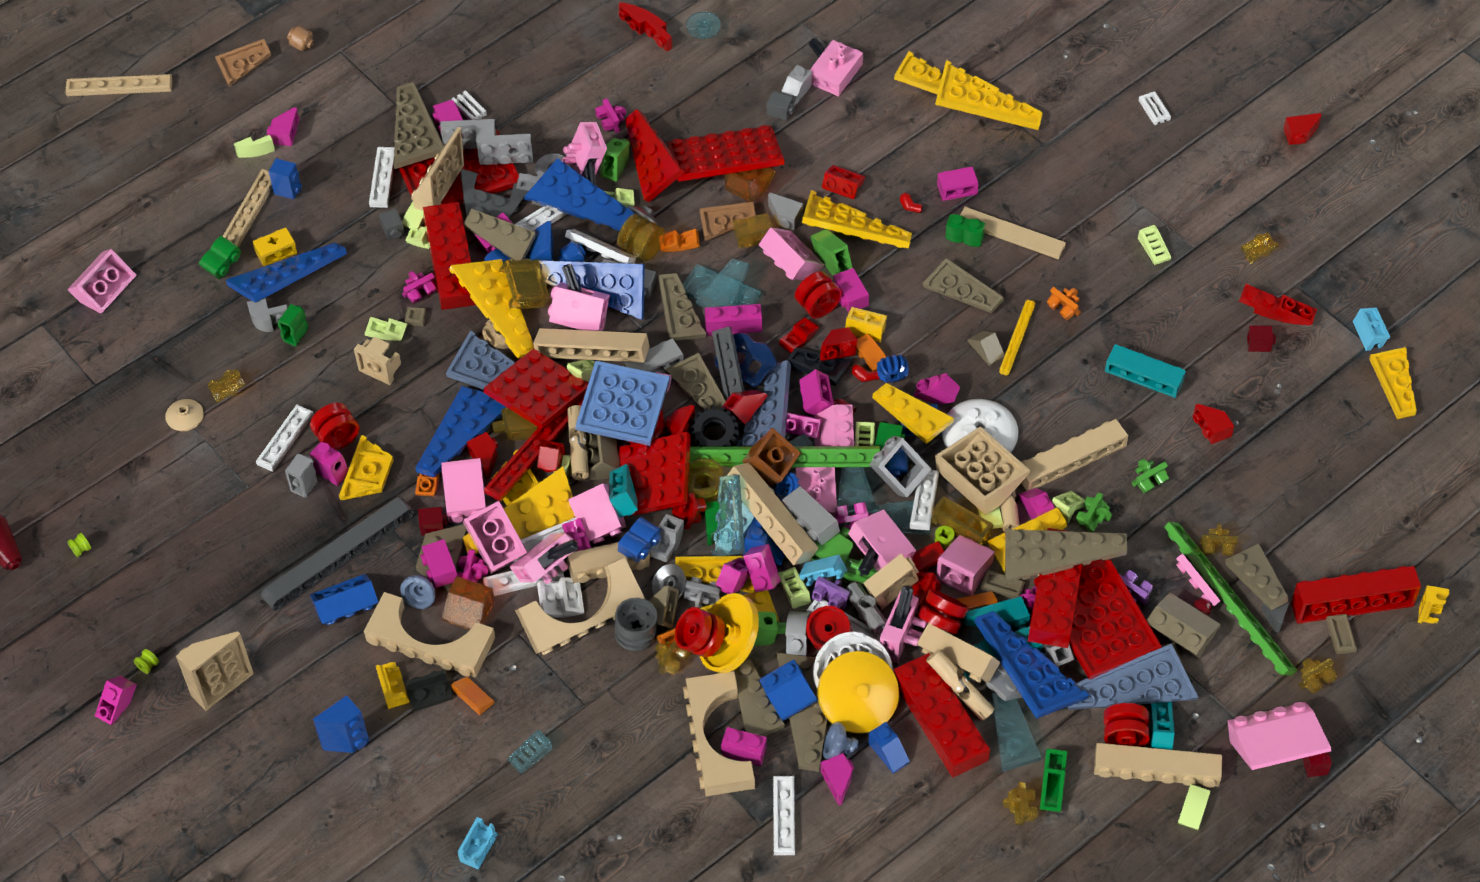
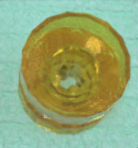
(640, 237)
(705, 479)

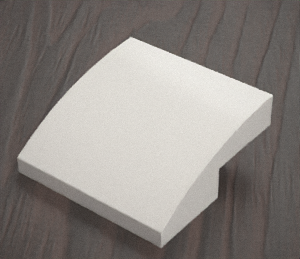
(561, 598)

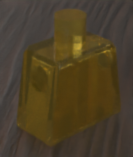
(514, 425)

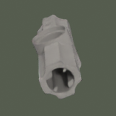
(866, 608)

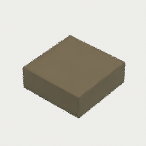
(415, 316)

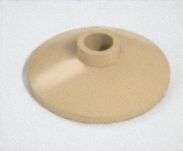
(187, 420)

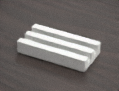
(471, 104)
(1148, 106)

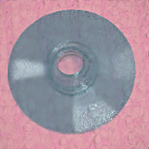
(703, 25)

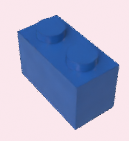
(285, 179)

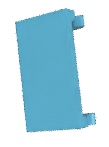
(1371, 328)
(824, 568)
(477, 843)

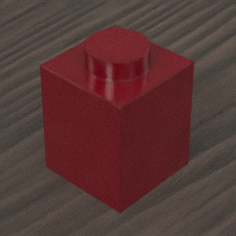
(1260, 338)
(431, 520)
(1317, 764)

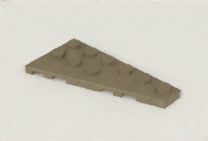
(414, 130)
(1054, 551)
(808, 724)

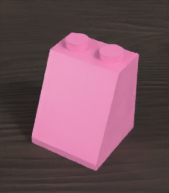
(463, 488)
(597, 514)
(964, 565)

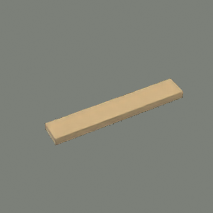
(119, 85)
(249, 208)
(1017, 234)

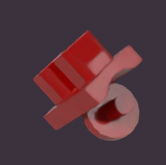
(690, 512)

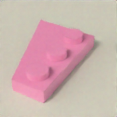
(1196, 580)

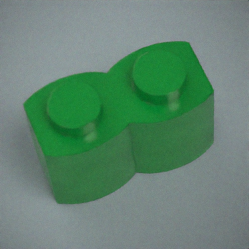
(965, 230)
(220, 257)
(293, 324)

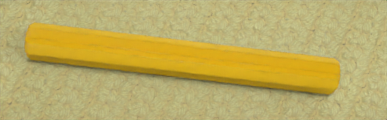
(1017, 337)

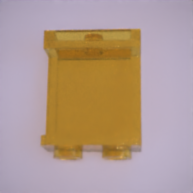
(525, 283)

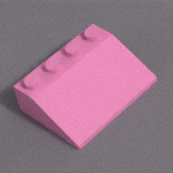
(1277, 735)

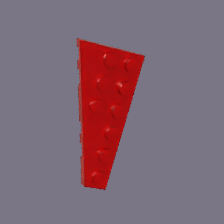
(652, 157)

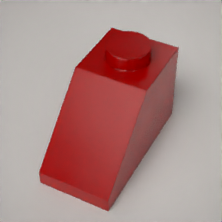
(1300, 128)
(485, 449)

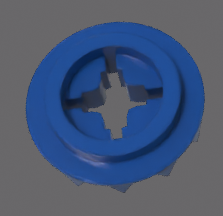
(782, 487)

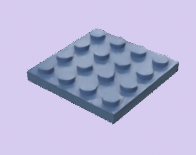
(622, 403)

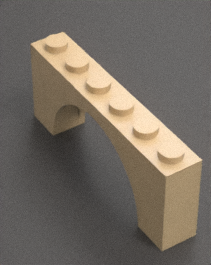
(546, 632)
(462, 655)
(718, 773)

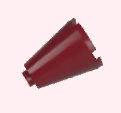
(9, 552)

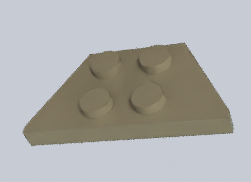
(454, 542)

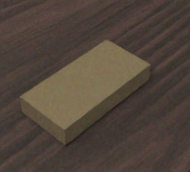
(996, 583)
(1341, 634)

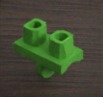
(1157, 472)
(1097, 512)
(852, 571)

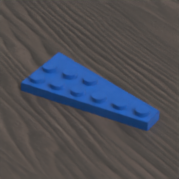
(273, 277)
(465, 419)
(1031, 672)

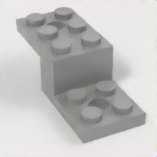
(490, 147)

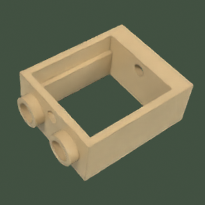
(889, 580)

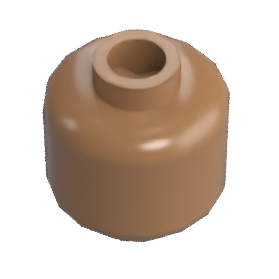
(300, 38)

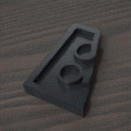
(810, 360)

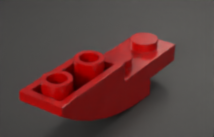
(646, 22)
(1280, 309)

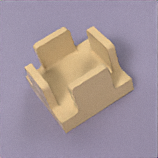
(372, 361)

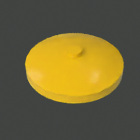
(741, 631)
(858, 691)

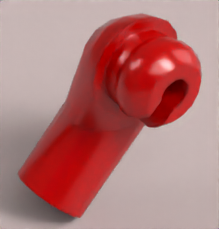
(908, 204)
(863, 375)

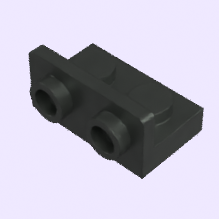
(429, 690)

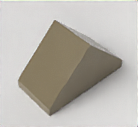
(987, 347)
(665, 604)

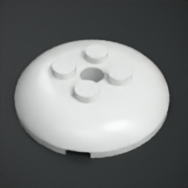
(985, 413)
(847, 643)

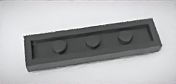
(727, 361)

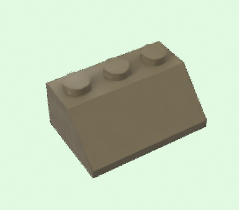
(602, 456)
(1183, 624)

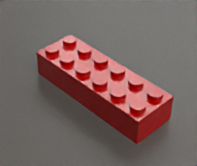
(447, 248)
(1355, 594)
(1055, 606)
(941, 716)

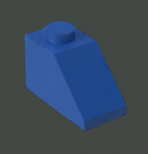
(888, 747)

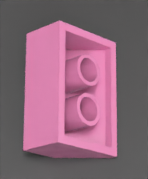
(790, 254)
(102, 281)
(836, 426)
(494, 537)

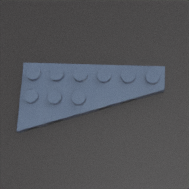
(477, 362)
(774, 408)
(1145, 680)

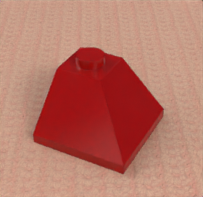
(680, 420)

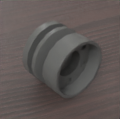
(635, 624)

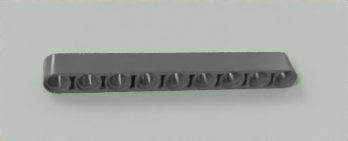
(337, 553)

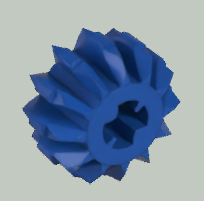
(892, 368)

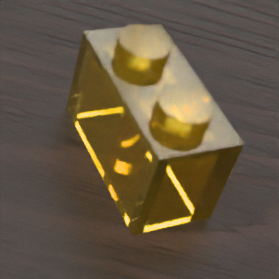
(751, 230)

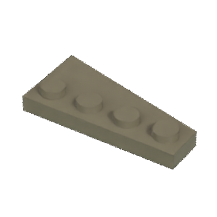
(505, 236)
(958, 284)
(678, 310)
(697, 382)
(1258, 575)
(756, 708)

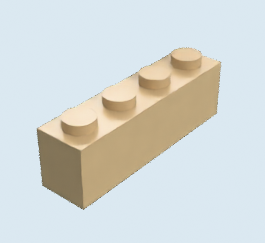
(590, 562)
(963, 655)

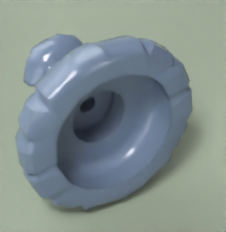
(418, 592)
(838, 742)

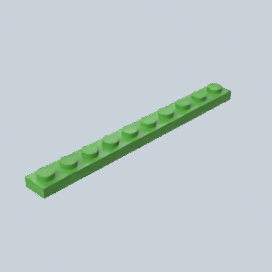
(810, 455)
(1230, 598)

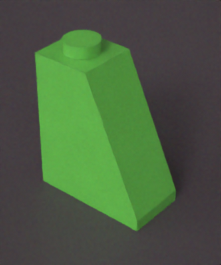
(831, 251)

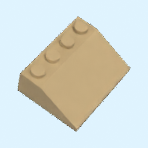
(440, 174)
(981, 469)
(214, 667)

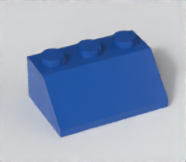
(344, 599)
(341, 727)

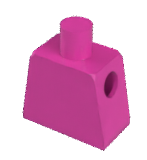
(329, 463)

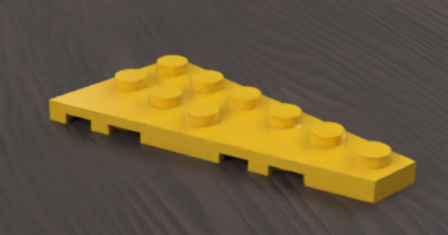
(981, 98)
(850, 221)
(491, 294)
(537, 508)

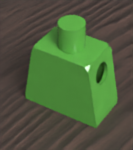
(615, 159)
(837, 545)
(768, 628)

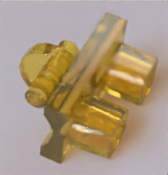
(1258, 247)
(226, 385)
(1227, 542)
(666, 656)
(1314, 671)
(1018, 803)

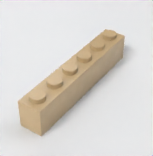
(592, 345)
(1074, 454)
(773, 515)
(1158, 765)

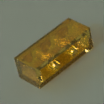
(962, 521)

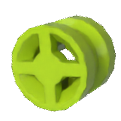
(944, 531)
(79, 544)
(146, 661)

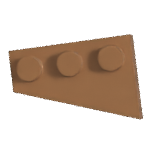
(242, 60)
(720, 218)

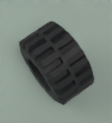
(710, 418)

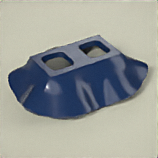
(754, 351)

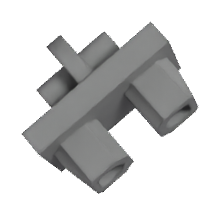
(701, 593)

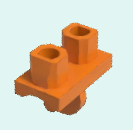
(1070, 308)

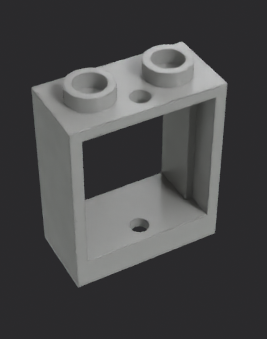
(914, 476)

